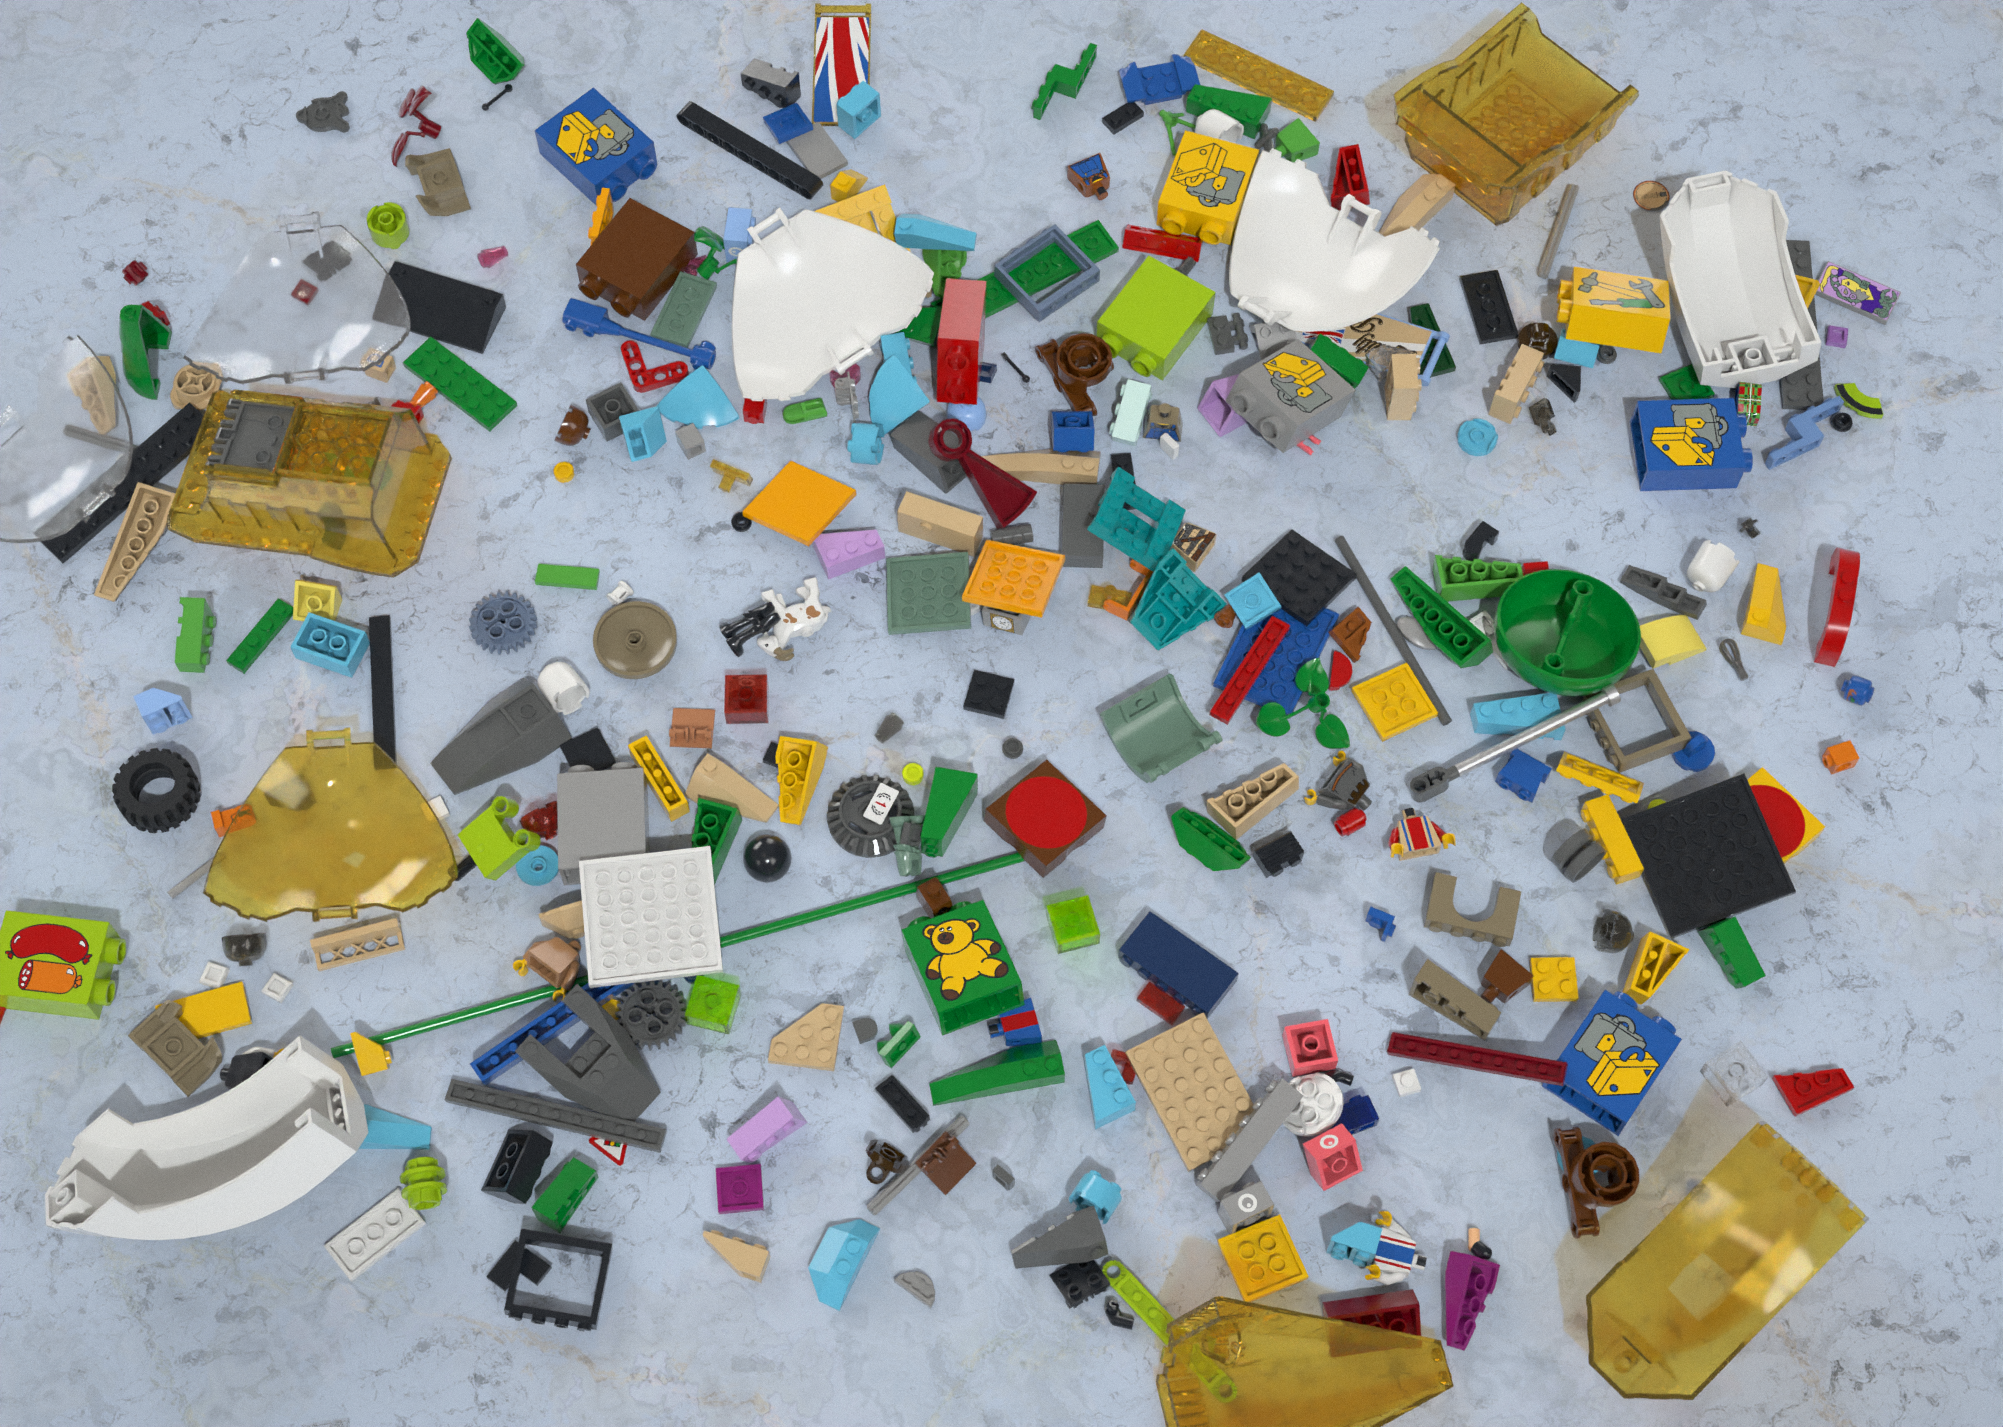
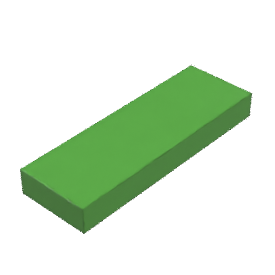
(567, 576)

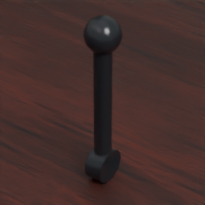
(508, 88)
(1025, 378)

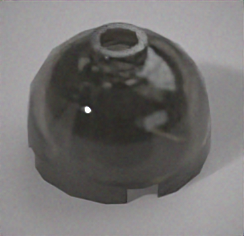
(1612, 932)
(244, 947)

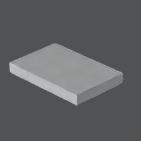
(818, 152)

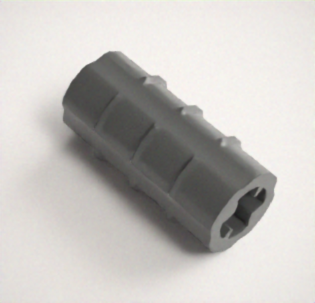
(1013, 535)

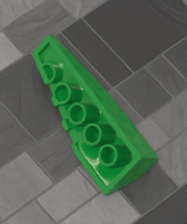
(1442, 622)
(1003, 1073)

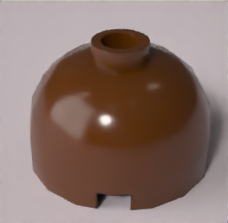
(573, 427)

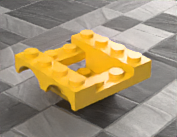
(858, 208)

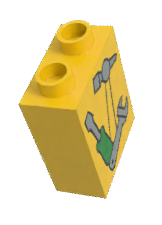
(1614, 309)

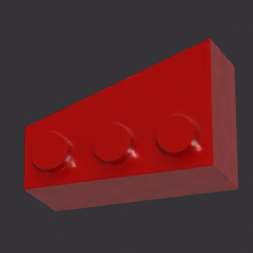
(1349, 177)

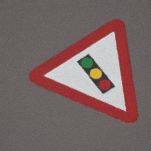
(612, 1150)

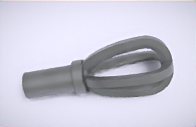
(1735, 664)

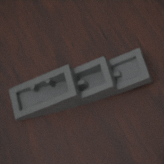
(1663, 593)

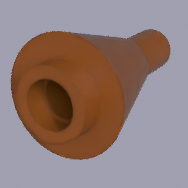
(1225, 617)

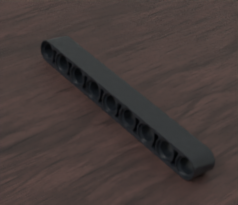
(749, 150)

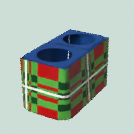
(1749, 401)

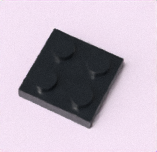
(989, 694)

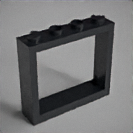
(564, 1243)

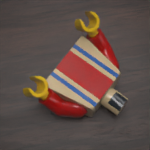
(1417, 837)

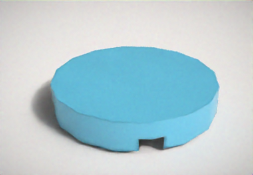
(1477, 437)

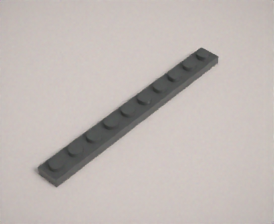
(556, 1115)

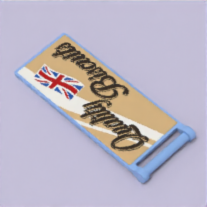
(1388, 331)

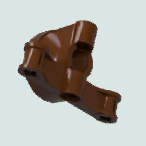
(1064, 366)
(1580, 1182)

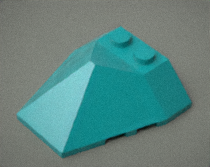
(1174, 602)

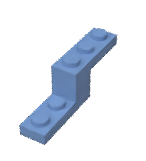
(1804, 432)

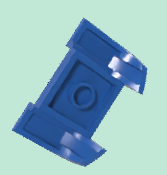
(1159, 81)

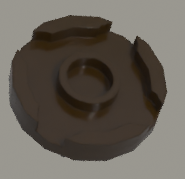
(1539, 337)
(886, 1158)

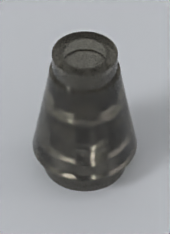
(889, 727)

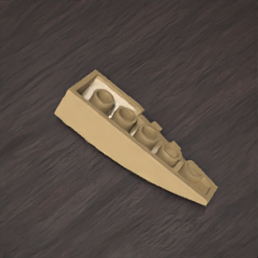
(1419, 204)
(1050, 466)
(137, 536)

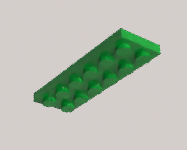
(460, 384)

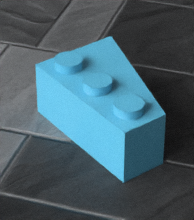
(897, 345)
(1107, 1088)

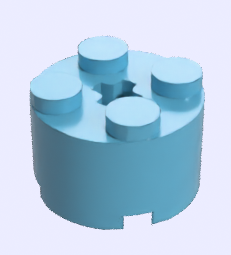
(866, 443)
(1098, 1192)

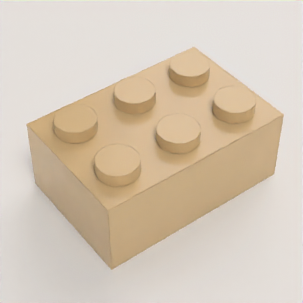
(1402, 386)

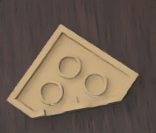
(811, 1040)

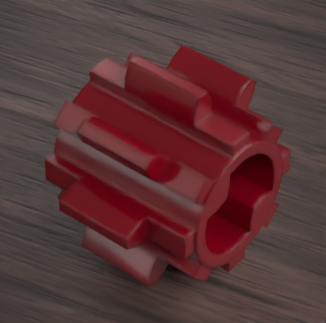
(135, 272)

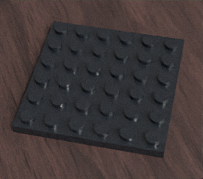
(1708, 856)

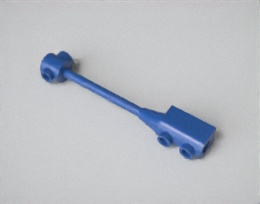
(595, 320)

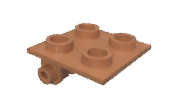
(692, 728)

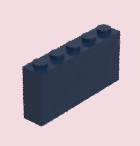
(1177, 965)

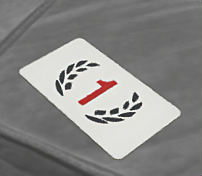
(881, 803)

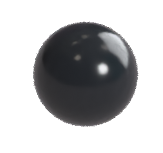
(767, 858)

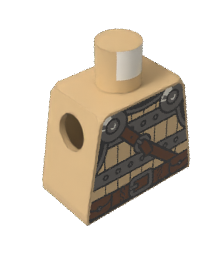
(1194, 544)

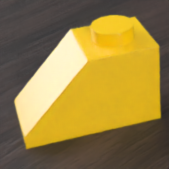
(847, 184)
(370, 1055)

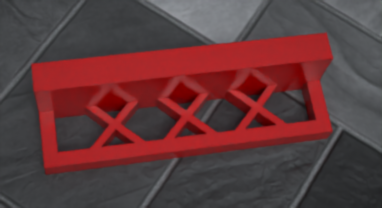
(1162, 243)

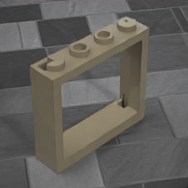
(1668, 712)

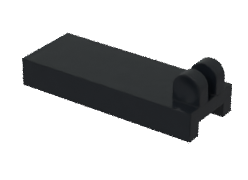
(902, 1104)

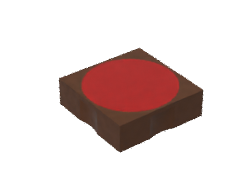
(1044, 818)

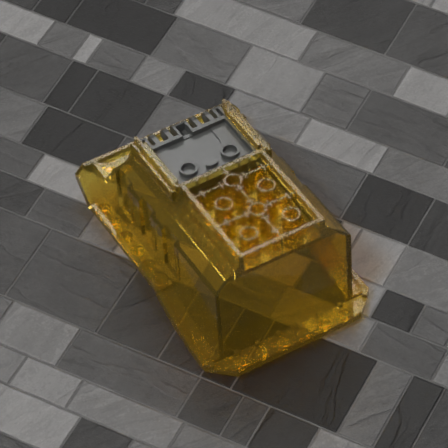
(311, 480)

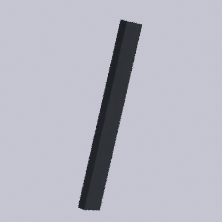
(382, 684)

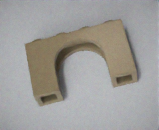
(1443, 916)

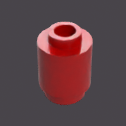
(1350, 822)

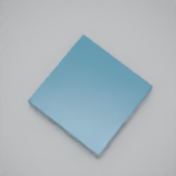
(1253, 601)

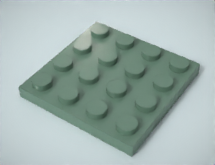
(927, 593)

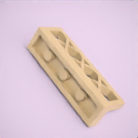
(354, 937)

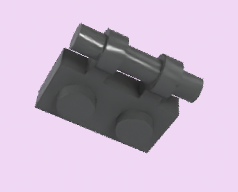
(1221, 335)

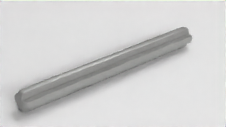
(1558, 231)
(910, 1173)

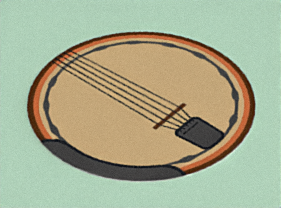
(1651, 195)

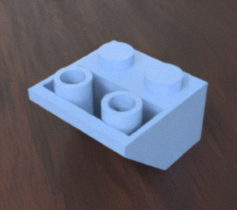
(161, 709)

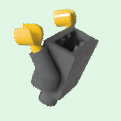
(1343, 787)

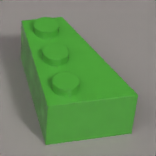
(195, 635)

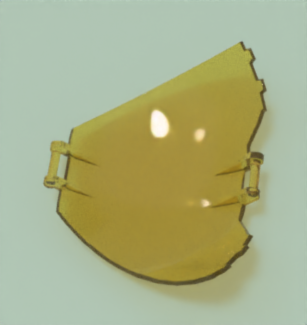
(329, 835)

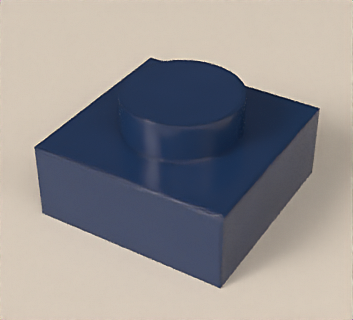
(988, 372)

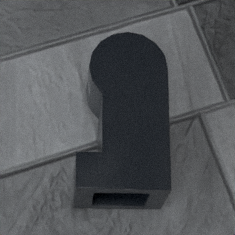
(1478, 539)

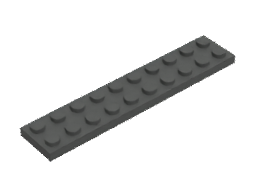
(1803, 386)

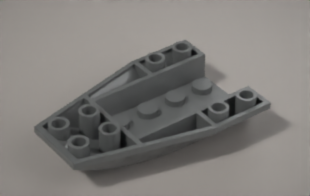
(501, 738)

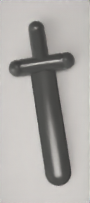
(1267, 137)

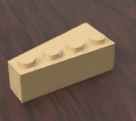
(1248, 804)

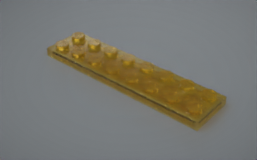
(1259, 75)

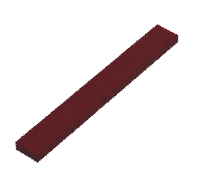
(1477, 1058)

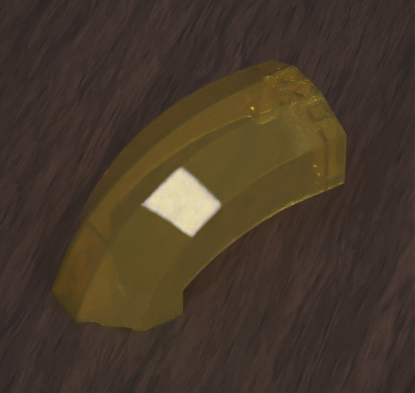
(1716, 1269)

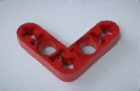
(648, 376)

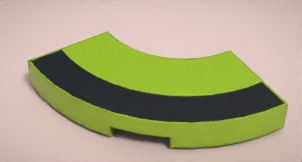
(1857, 401)

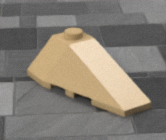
(722, 785)

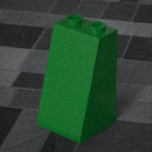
(947, 806)

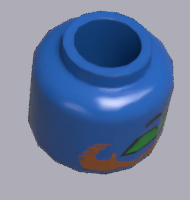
(1858, 690)

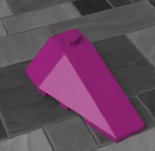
(1467, 1286)

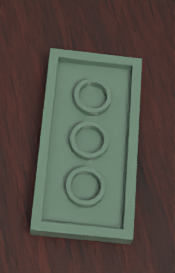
(684, 309)

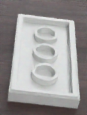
(374, 1235)

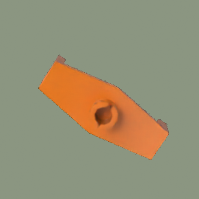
(1123, 611)

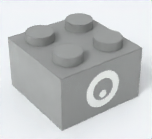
(1245, 1207)

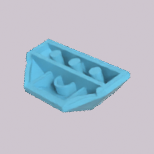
(840, 1260)

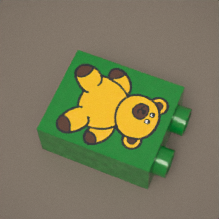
(962, 966)

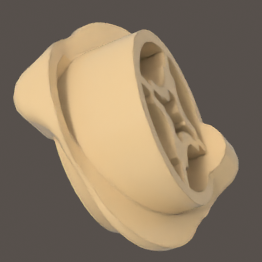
(193, 387)

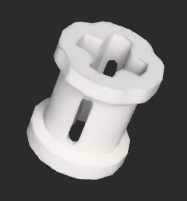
(620, 593)

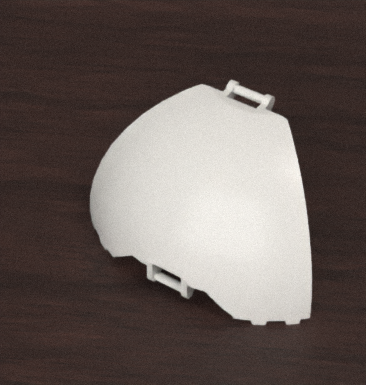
(1308, 262)
(815, 300)

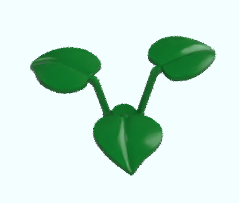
(716, 243)
(1314, 680)

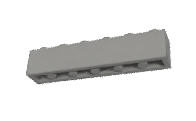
(1249, 1139)

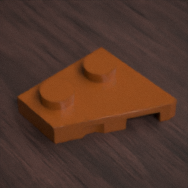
(1351, 633)

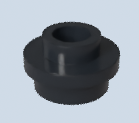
(1844, 418)
(738, 517)

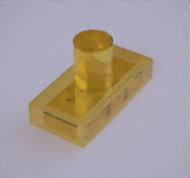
(730, 475)
(1100, 594)

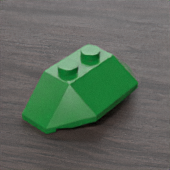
(493, 53)
(1208, 841)

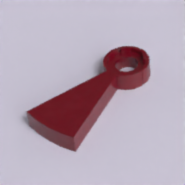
(999, 491)

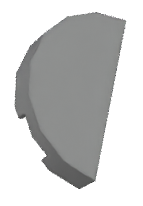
(917, 1285)

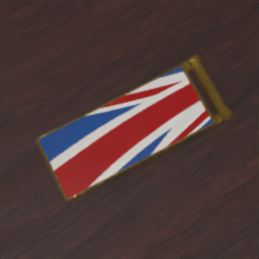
(840, 57)

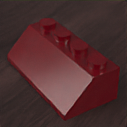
(1389, 1311)

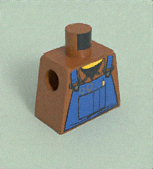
(1090, 176)

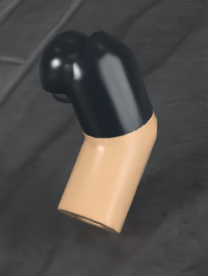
(1476, 1246)

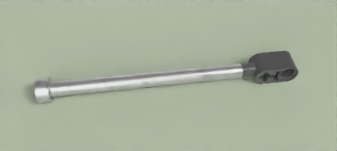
(1608, 695)

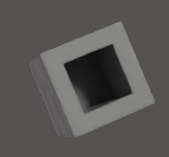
(690, 441)

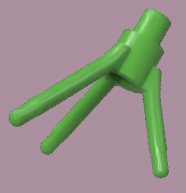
(1171, 120)

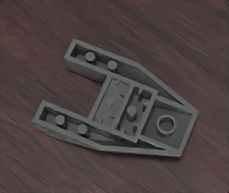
(604, 1072)

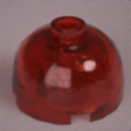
(542, 821)

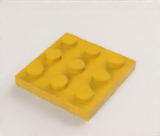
(1394, 702)
(1262, 1259)

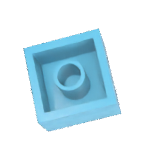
(858, 109)

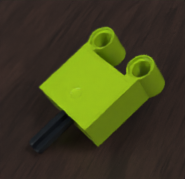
(493, 842)

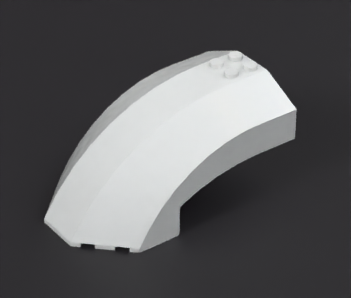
(1735, 282)

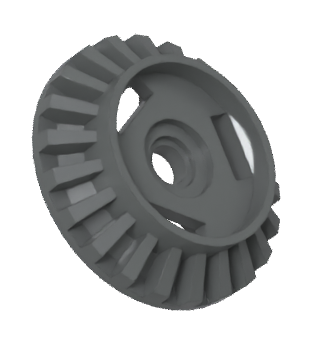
(844, 811)

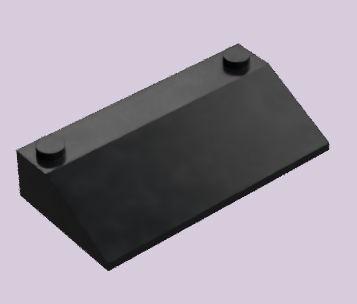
(448, 307)

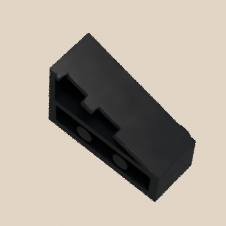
(772, 83)

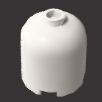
(1219, 126)
(1711, 567)
(562, 687)

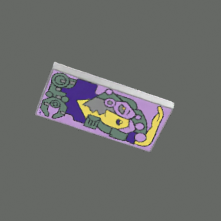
(1857, 292)

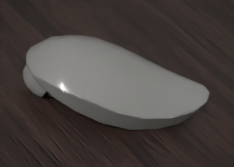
(1414, 633)

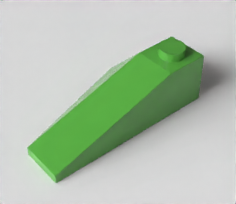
(944, 265)

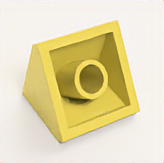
(317, 599)

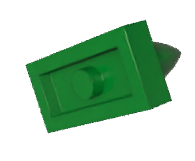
(902, 1039)

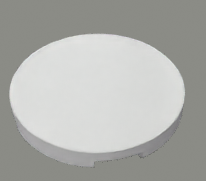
(1319, 1106)

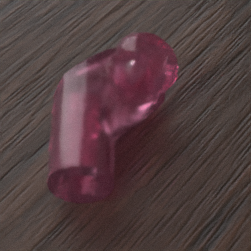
(694, 264)

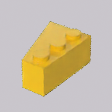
(1651, 966)

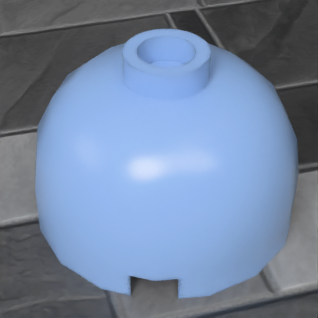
(972, 415)

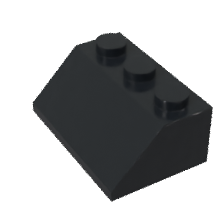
(517, 1166)

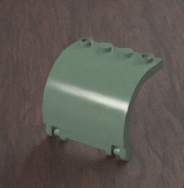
(1156, 730)

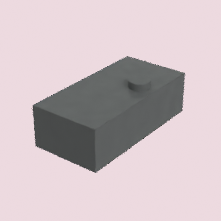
(1080, 507)

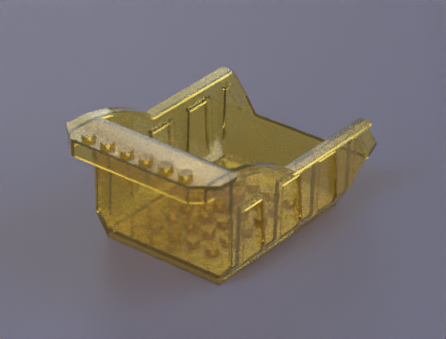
(1507, 115)

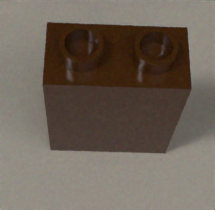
(635, 260)

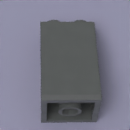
(912, 443)

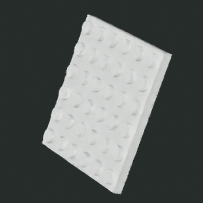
(650, 917)

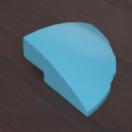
(894, 395)
(698, 401)

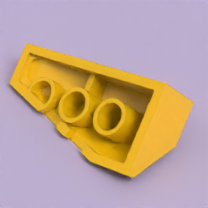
(1765, 607)

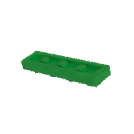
(260, 636)

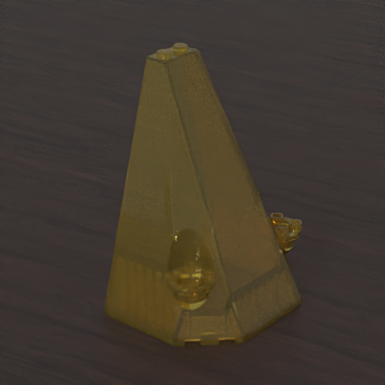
(1292, 1369)

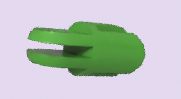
(804, 411)

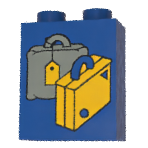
(596, 147)
(1689, 444)
(1614, 1060)

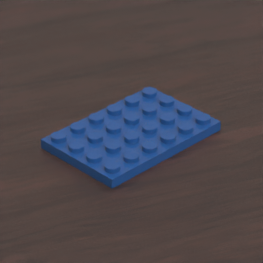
(1278, 677)

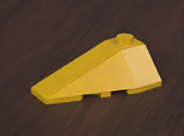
(799, 771)

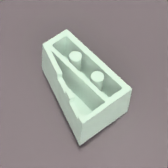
(1131, 412)

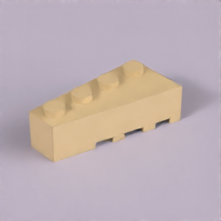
(1516, 383)

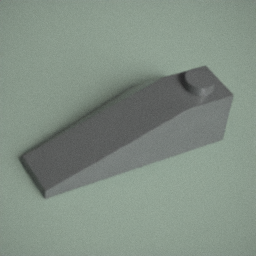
(1073, 1241)

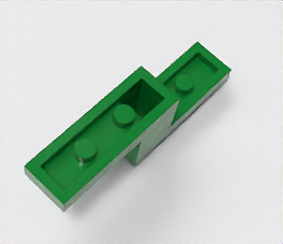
(1064, 81)

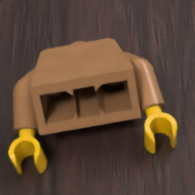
(554, 962)

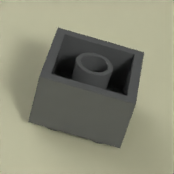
(607, 408)

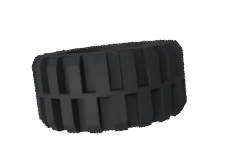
(142, 770)

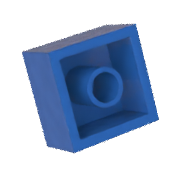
(1072, 431)

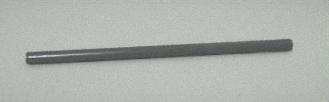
(1392, 628)

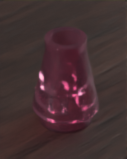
(491, 256)

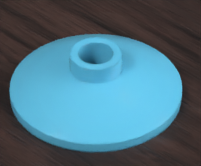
(542, 857)

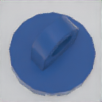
(1697, 753)

